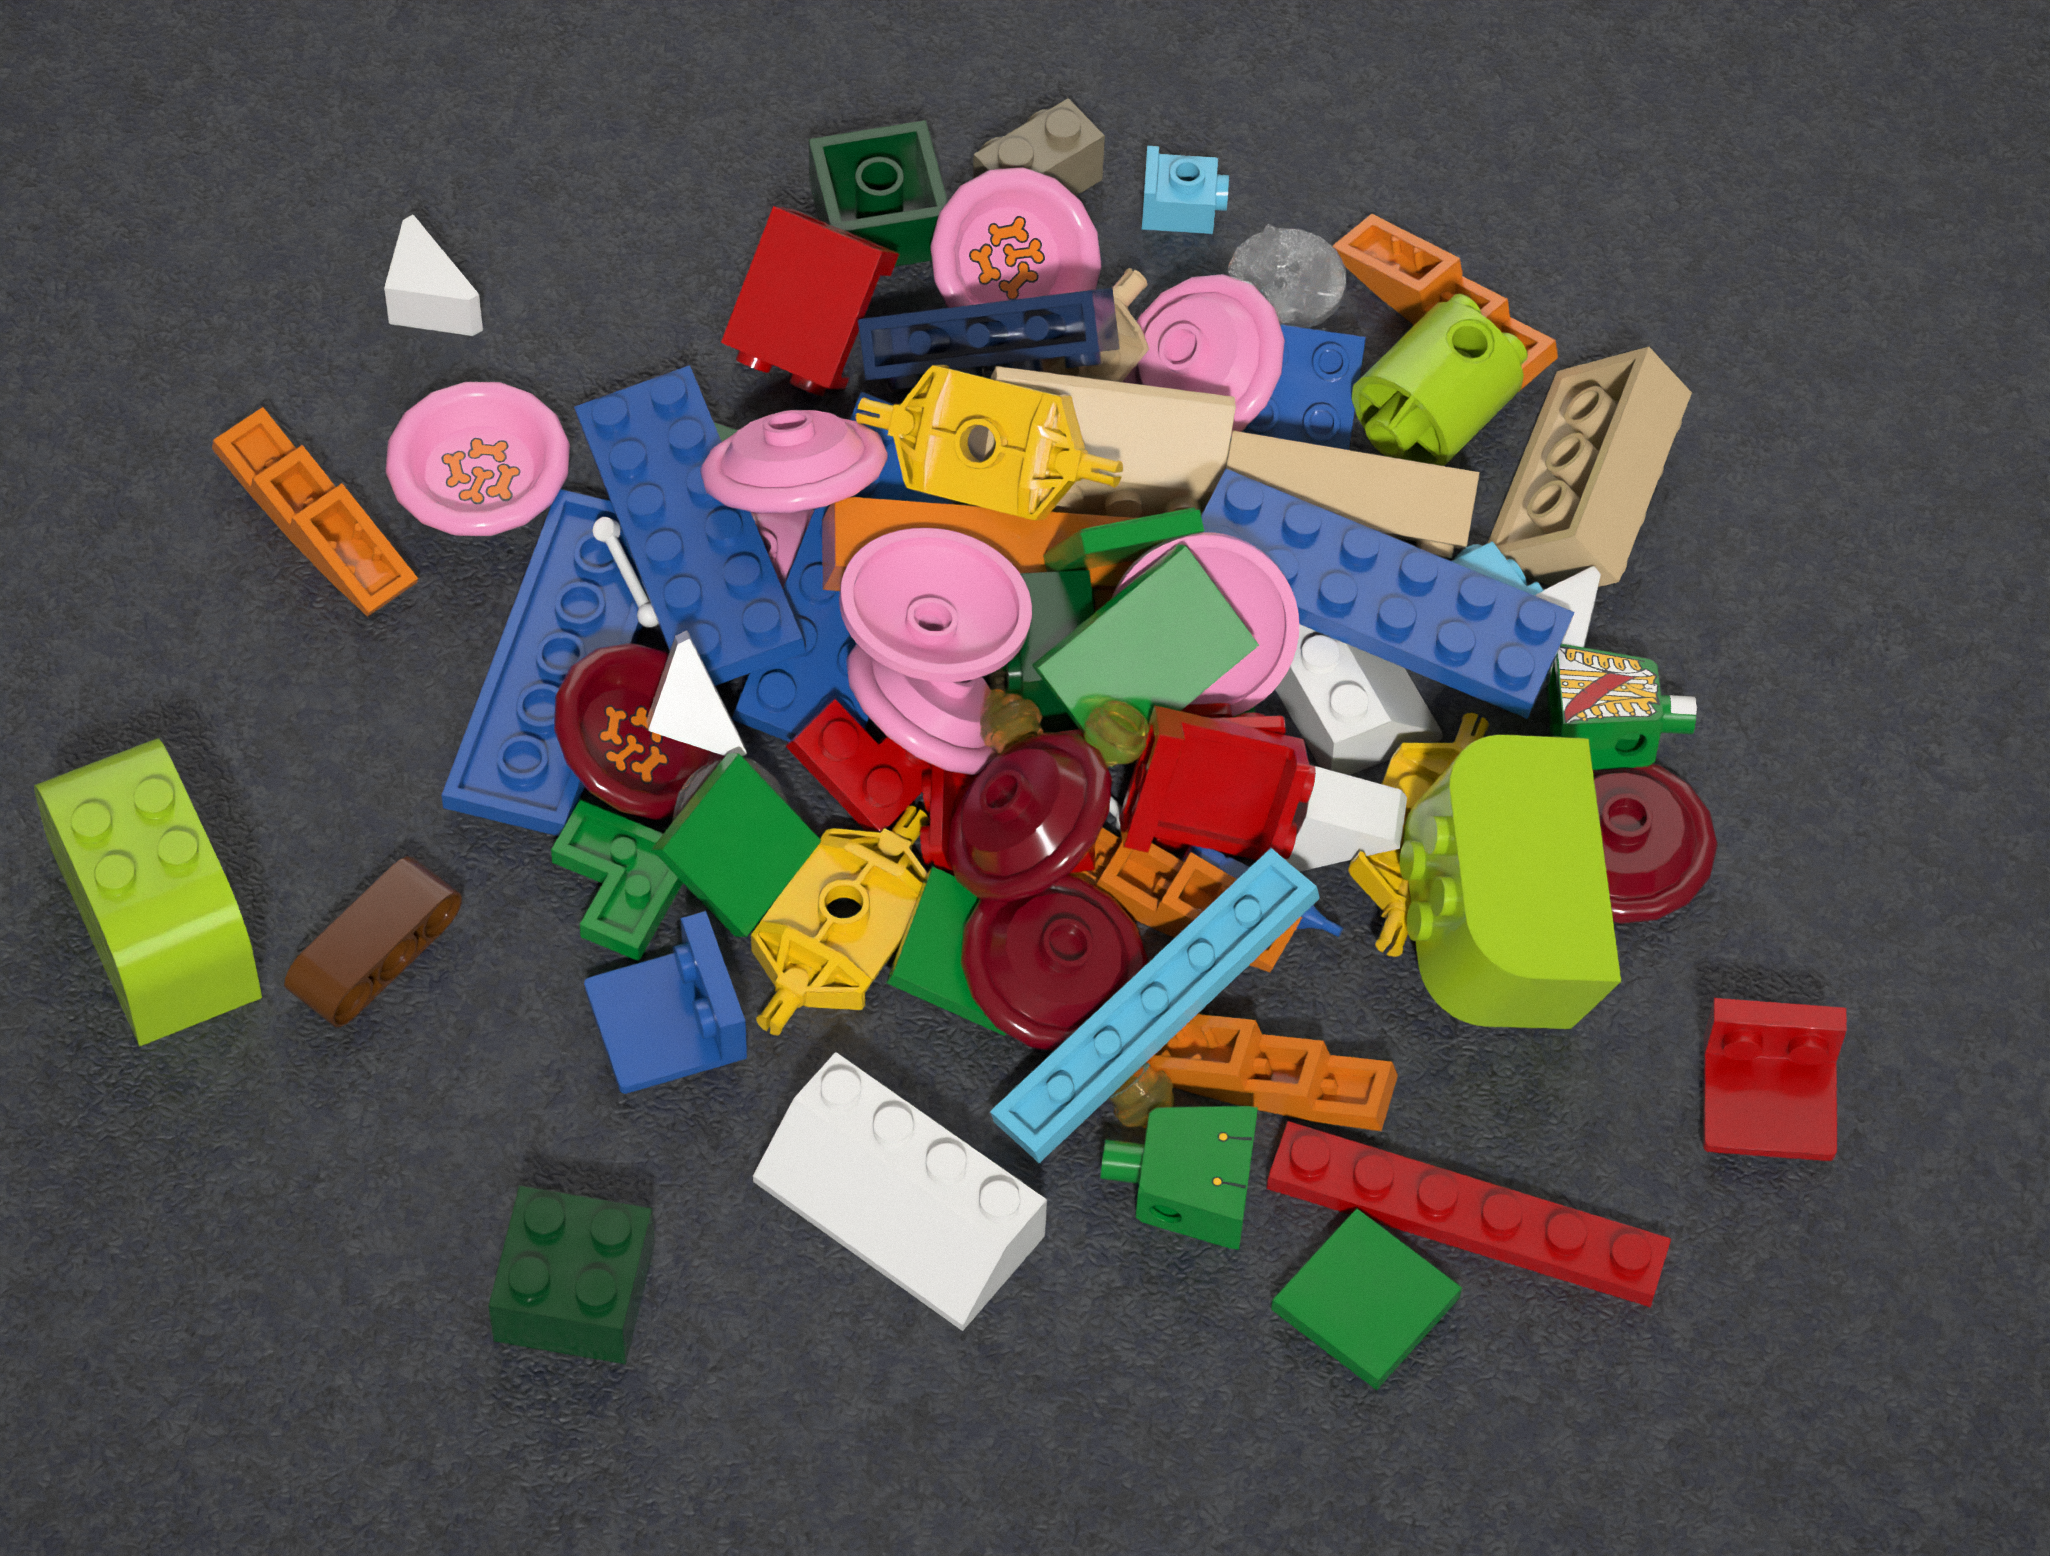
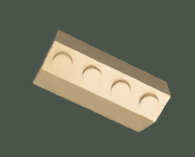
(1166, 437)
(1591, 467)
(1378, 491)

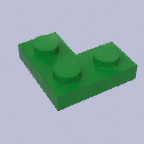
(633, 878)

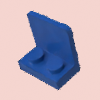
(1314, 389)
(669, 1012)

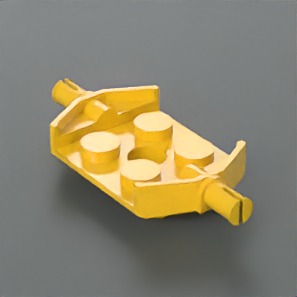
(1034, 431)
(1413, 771)
(833, 959)

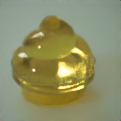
(1008, 720)
(1117, 732)
(1141, 1094)

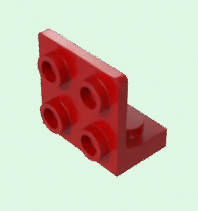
(1772, 1079)

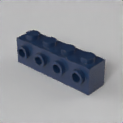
(990, 334)

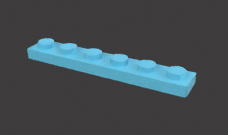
(1154, 1005)

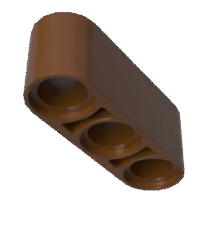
(373, 941)

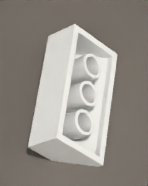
(1352, 704)
(901, 1191)

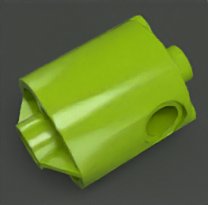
(1439, 384)

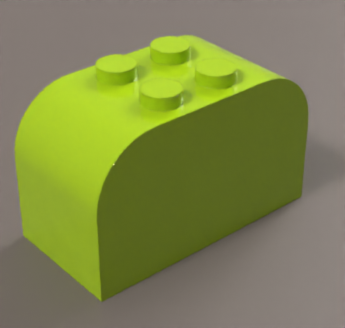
(1512, 885)
(149, 890)

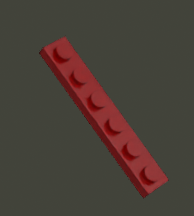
(1469, 1213)

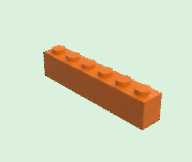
(1022, 541)

